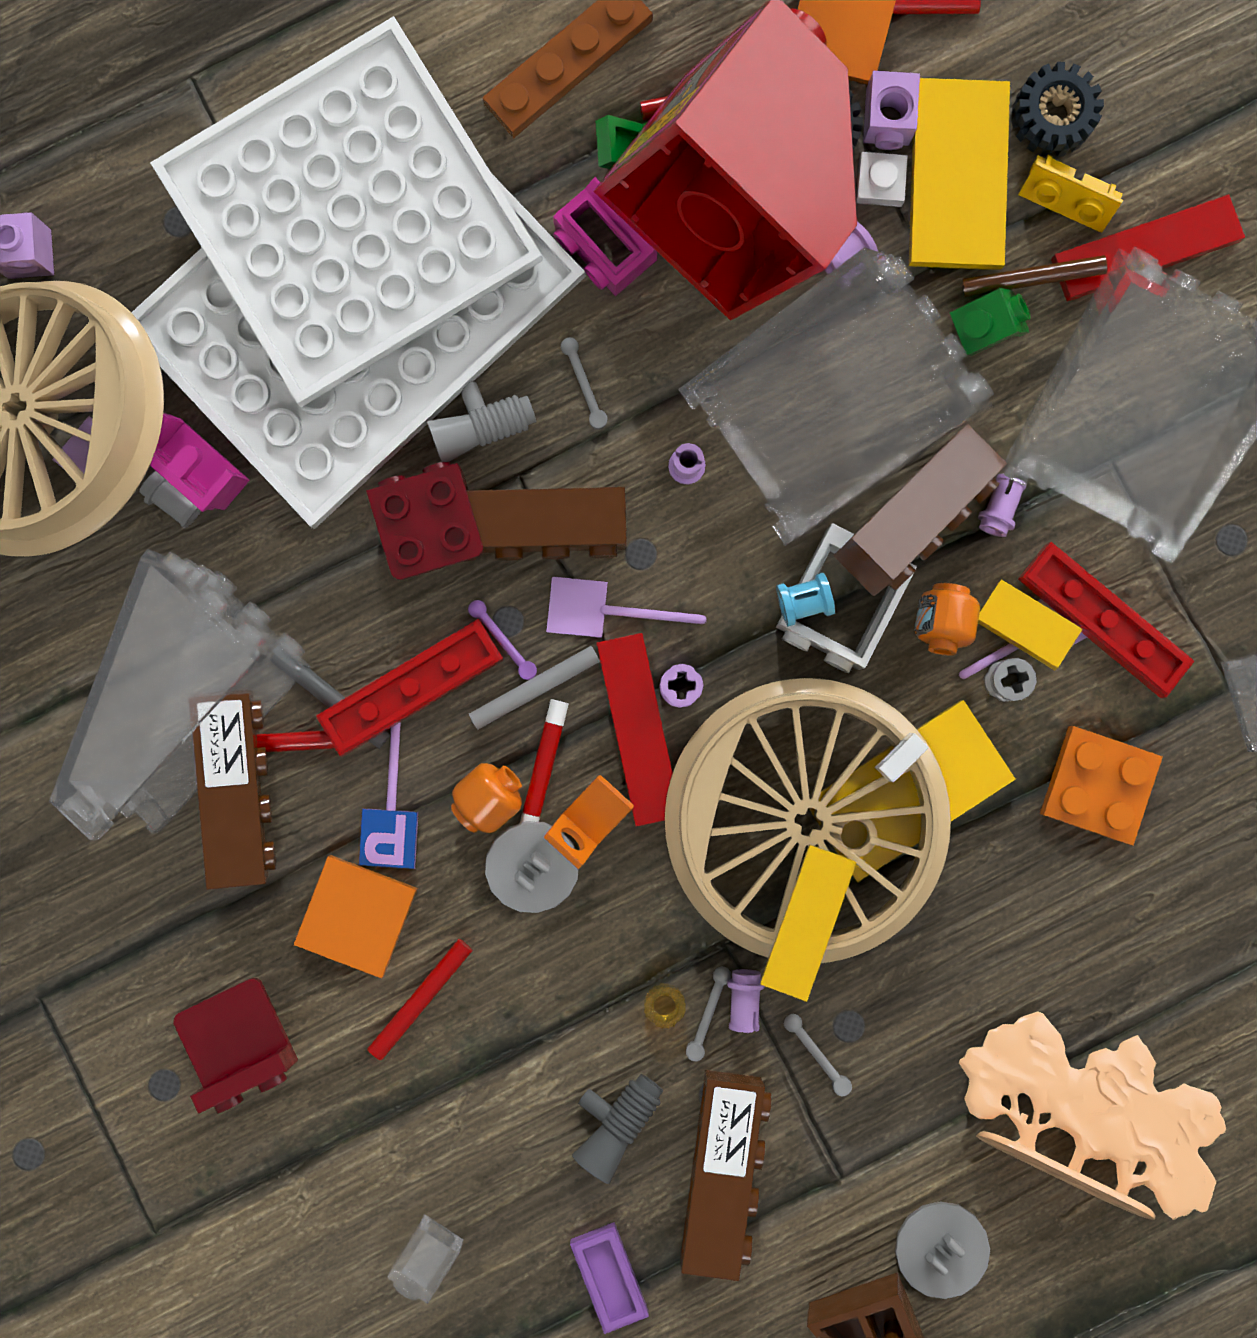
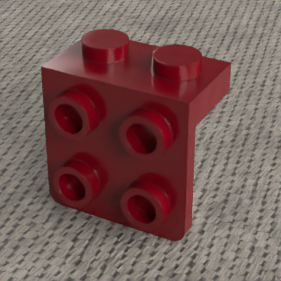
(425, 520)
(234, 1045)

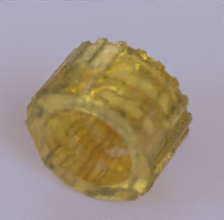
(664, 1021)

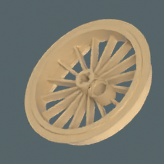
(124, 409)
(698, 787)

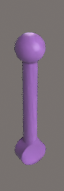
(527, 669)

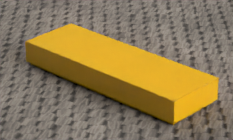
(808, 922)

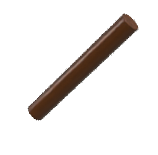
(1035, 276)

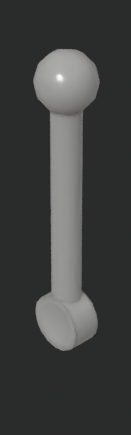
(597, 418)
(695, 1049)
(840, 1084)

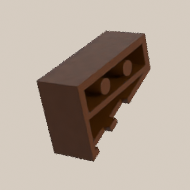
(865, 1311)

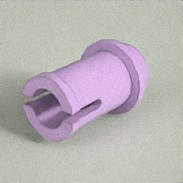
(687, 475)
(1001, 508)
(745, 1000)

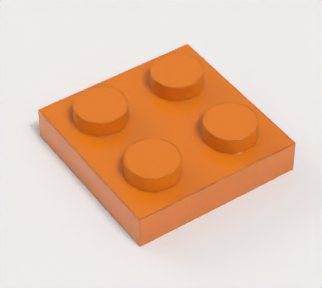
(1101, 785)

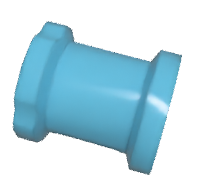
(805, 599)

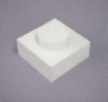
(881, 179)

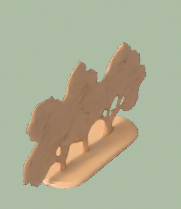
(1105, 1108)

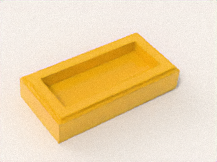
(1028, 625)

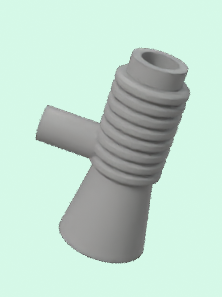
(482, 425)

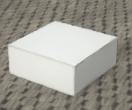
(901, 757)

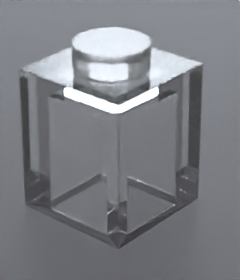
(424, 1260)

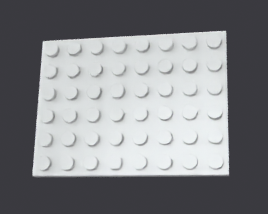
(347, 434)

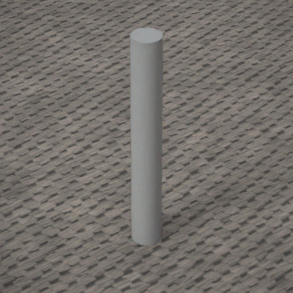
(534, 687)

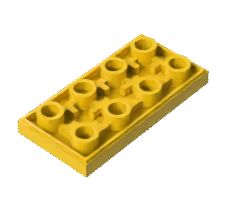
(960, 174)
(969, 768)

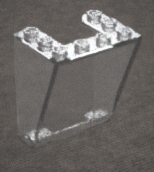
(840, 391)
(1146, 404)
(164, 671)

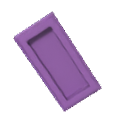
(609, 1278)

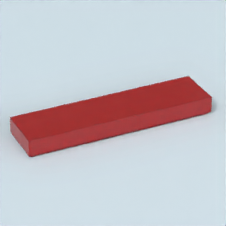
(1168, 239)
(1106, 620)
(409, 688)
(637, 725)

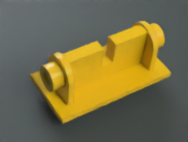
(1084, 201)

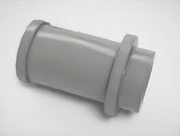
(169, 499)

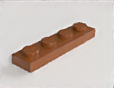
(565, 62)

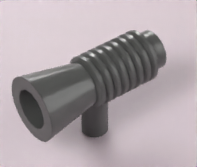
(619, 1126)

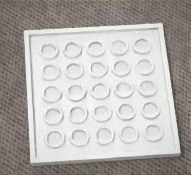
(347, 211)

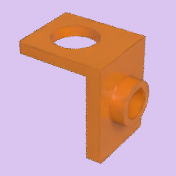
(589, 820)

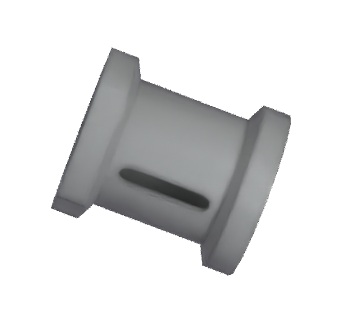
(1001, 669)

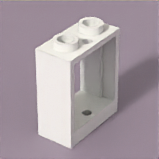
(837, 654)

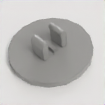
(528, 870)
(942, 1250)

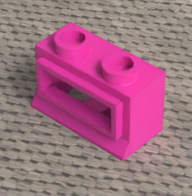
(599, 267)
(195, 466)

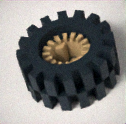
(1064, 89)

